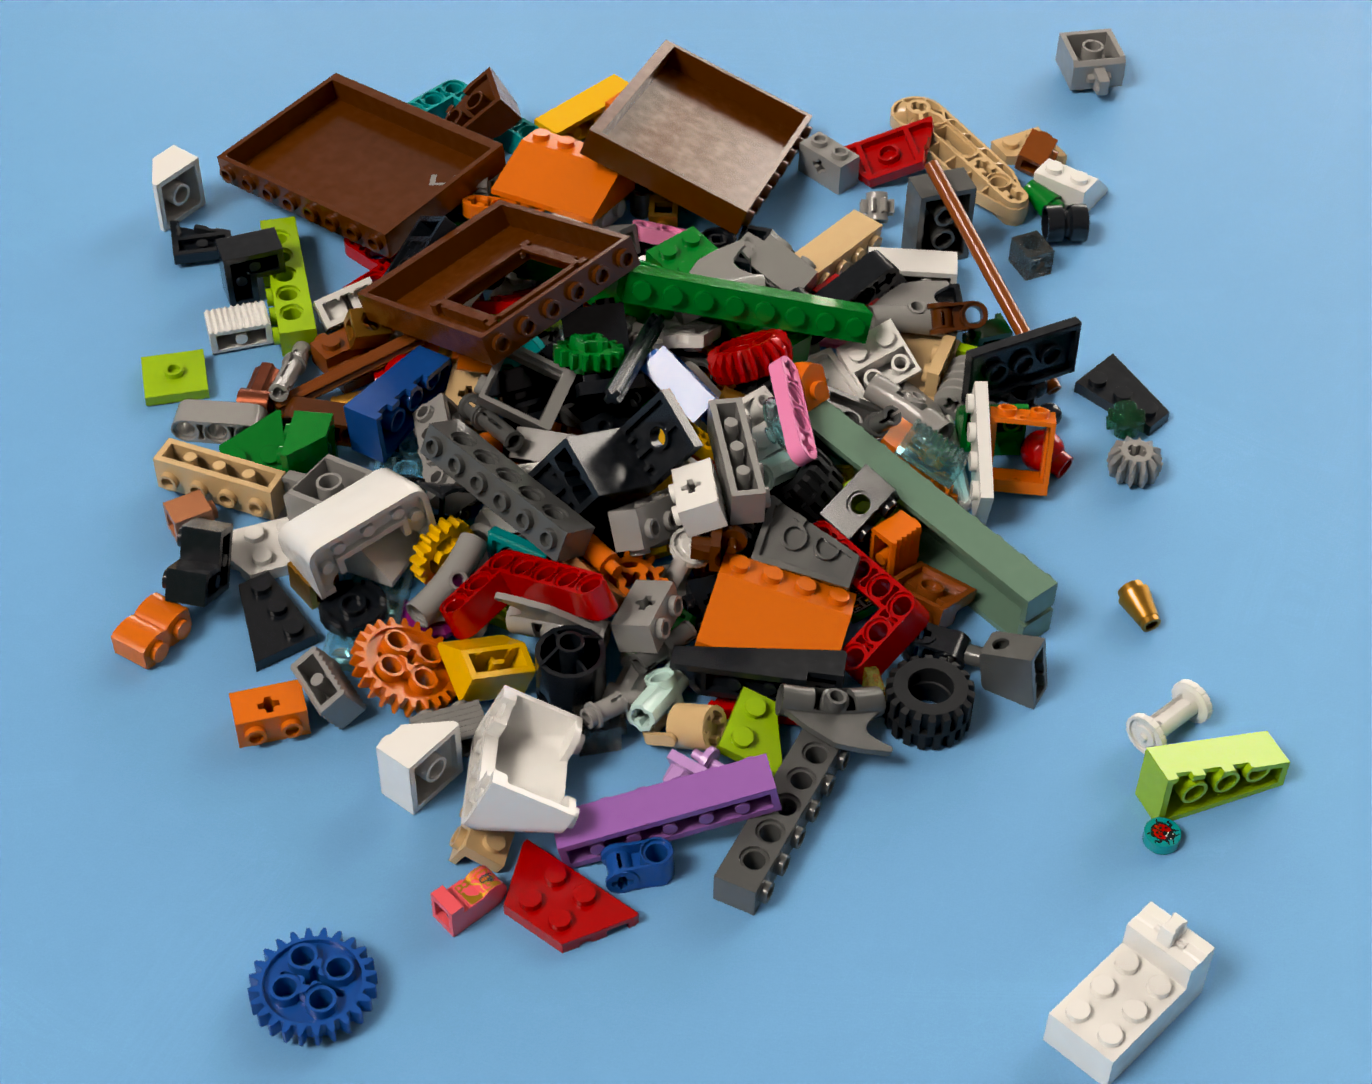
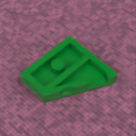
(258, 442)

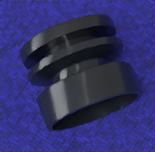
(517, 389)

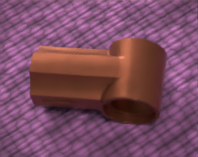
(258, 386)

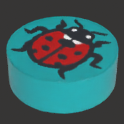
(1161, 836)

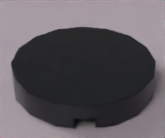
(352, 607)

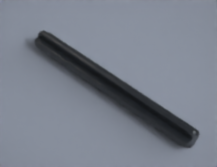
(634, 359)

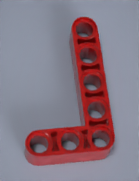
(529, 577)
(892, 626)

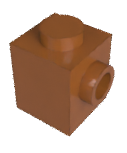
(1035, 151)

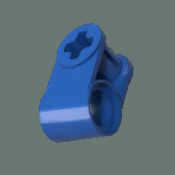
(641, 864)

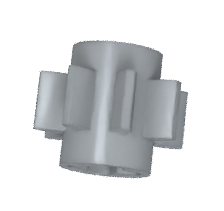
(877, 206)

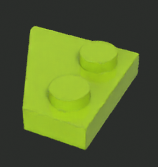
(752, 730)

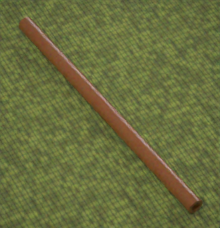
(981, 255)

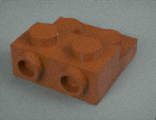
(334, 350)
(936, 592)

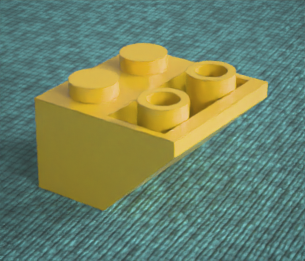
(485, 665)

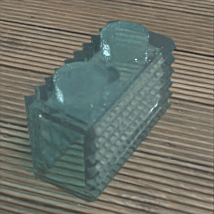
(932, 454)

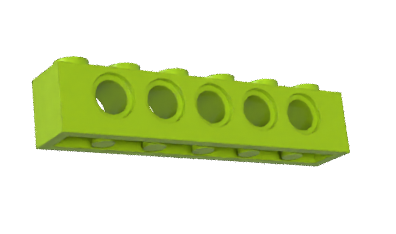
(289, 290)

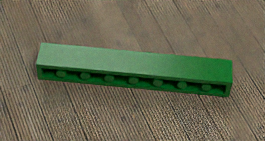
(745, 303)

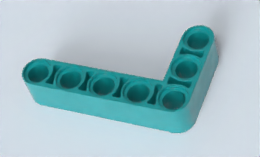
(450, 92)

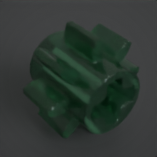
(1125, 419)

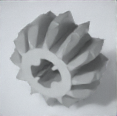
(1134, 462)

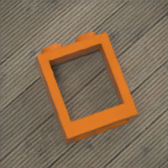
(1023, 480)

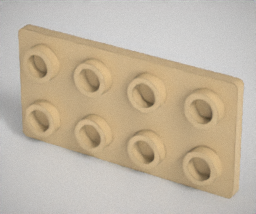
(933, 357)

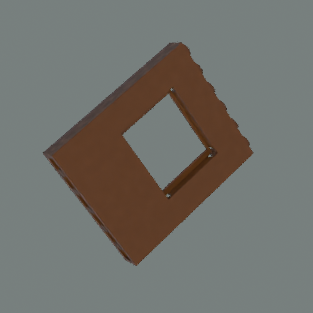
(429, 289)

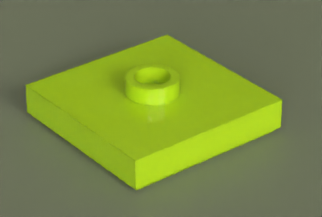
(174, 377)

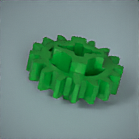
(588, 353)

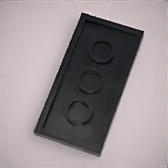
(1023, 358)

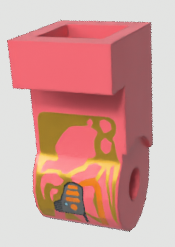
(467, 899)

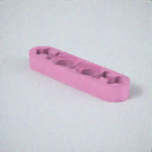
(792, 411)

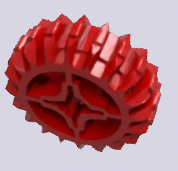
(748, 356)

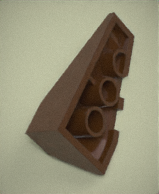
(485, 107)

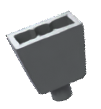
(1011, 666)

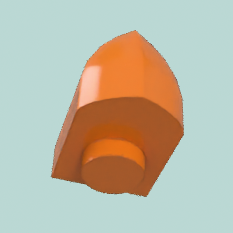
(813, 383)

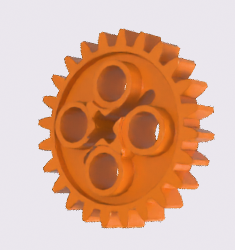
(401, 667)

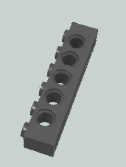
(507, 490)
(769, 838)

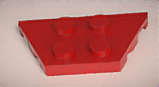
(894, 152)
(561, 902)

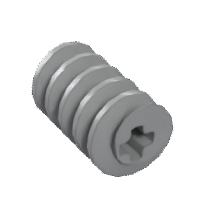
(950, 389)

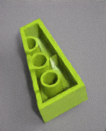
(1208, 773)

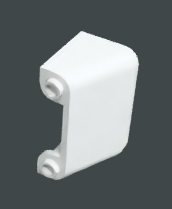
(350, 522)
(522, 767)

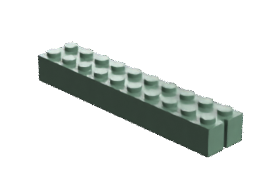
(1009, 587)

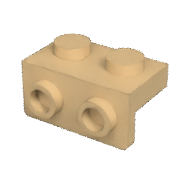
(483, 847)

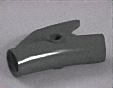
(835, 715)

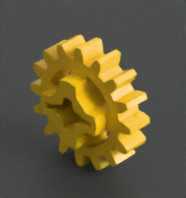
(436, 546)

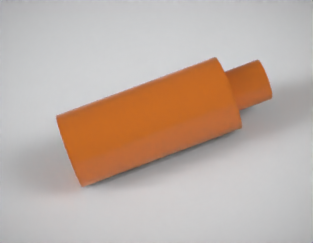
(602, 557)

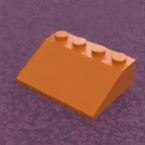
(557, 178)
(773, 609)

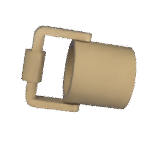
(688, 727)

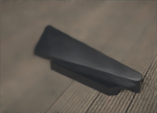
(726, 670)

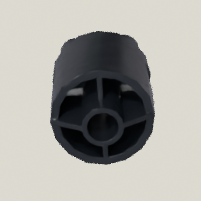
(570, 667)

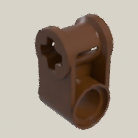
(954, 317)

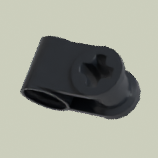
(939, 642)

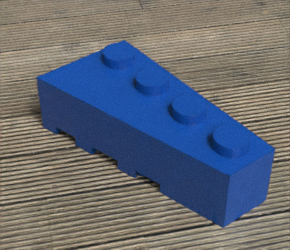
(383, 411)

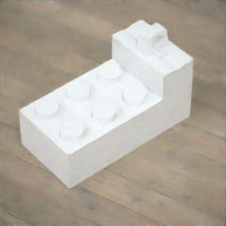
(1131, 995)

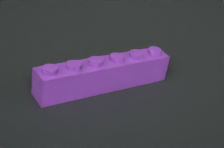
(672, 809)

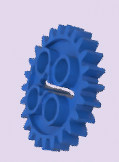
(312, 986)

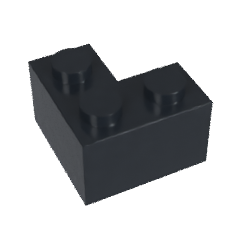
(247, 258)
(203, 563)

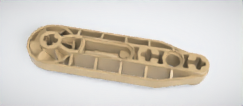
(958, 147)

